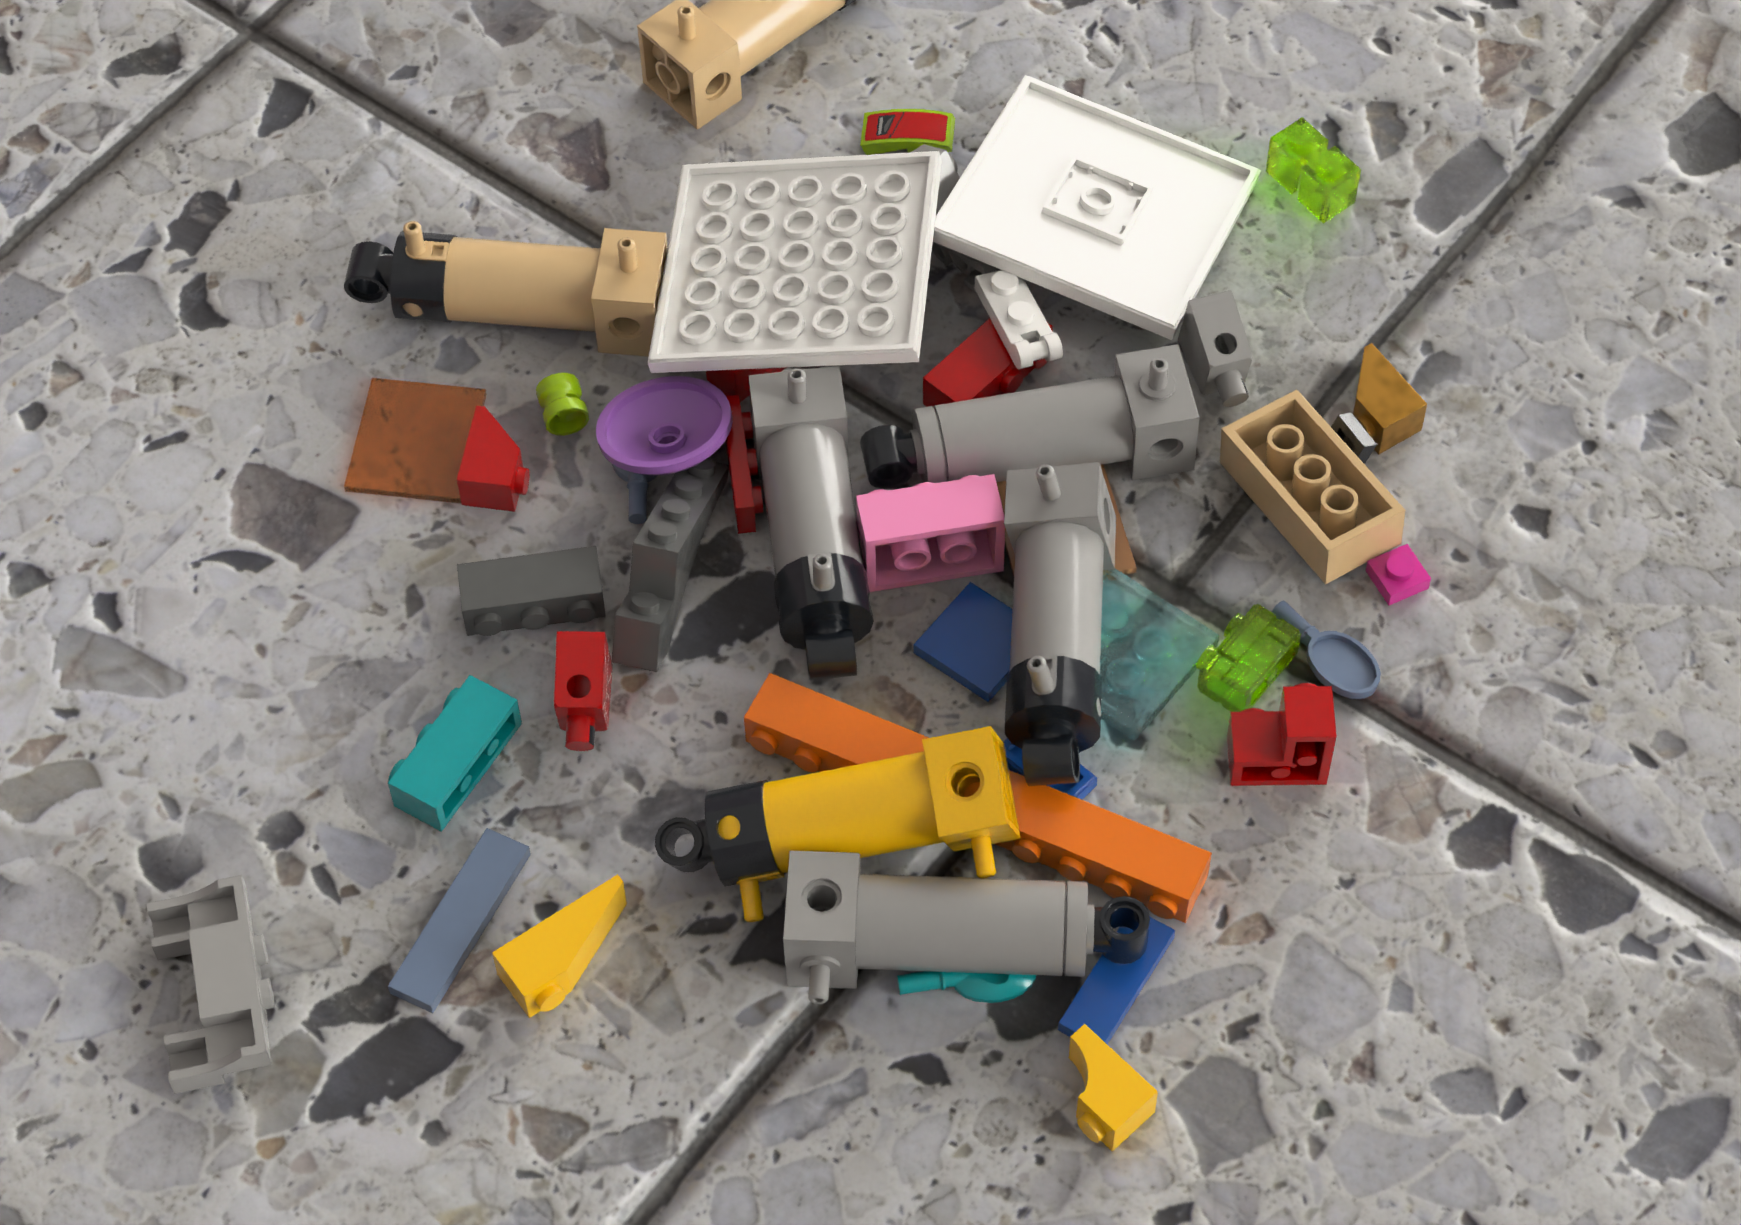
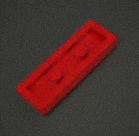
(741, 466)

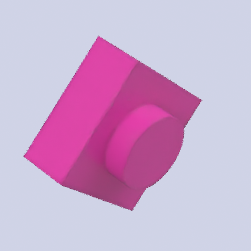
(1398, 574)

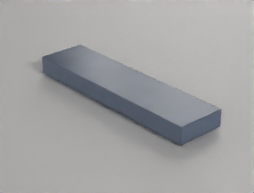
(459, 920)

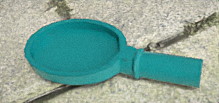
(973, 986)

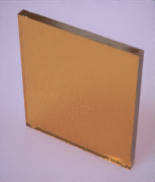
(412, 440)

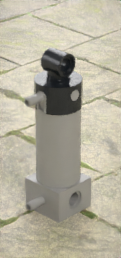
(811, 516)
(1061, 544)

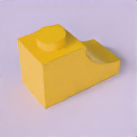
(1114, 1095)

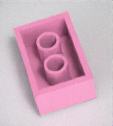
(931, 532)

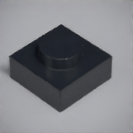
(1354, 435)

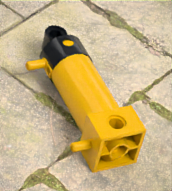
(854, 810)

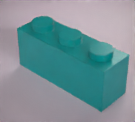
(454, 752)

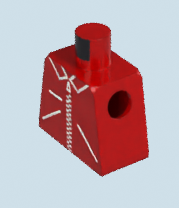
(582, 686)

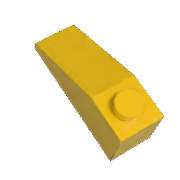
(553, 954)

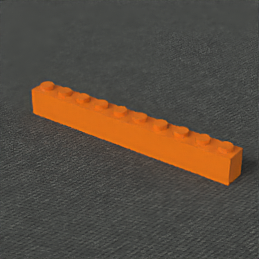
(1053, 826)

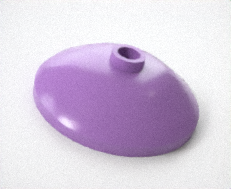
(664, 425)

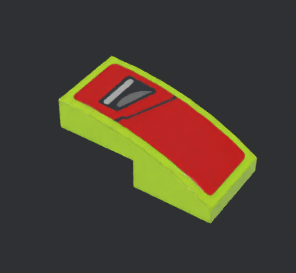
(906, 129)

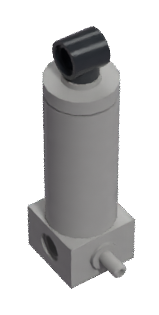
(1134, 416)
(943, 924)

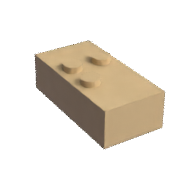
(1311, 486)

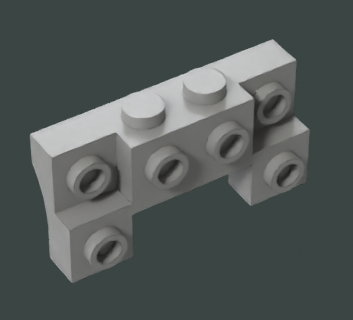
(228, 981)

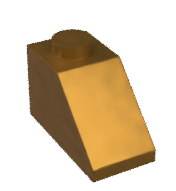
(1386, 402)

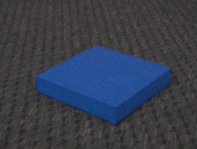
(971, 642)

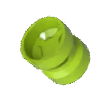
(560, 396)

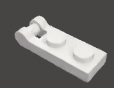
(1017, 318)

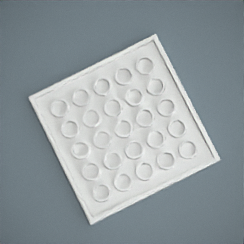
(797, 263)

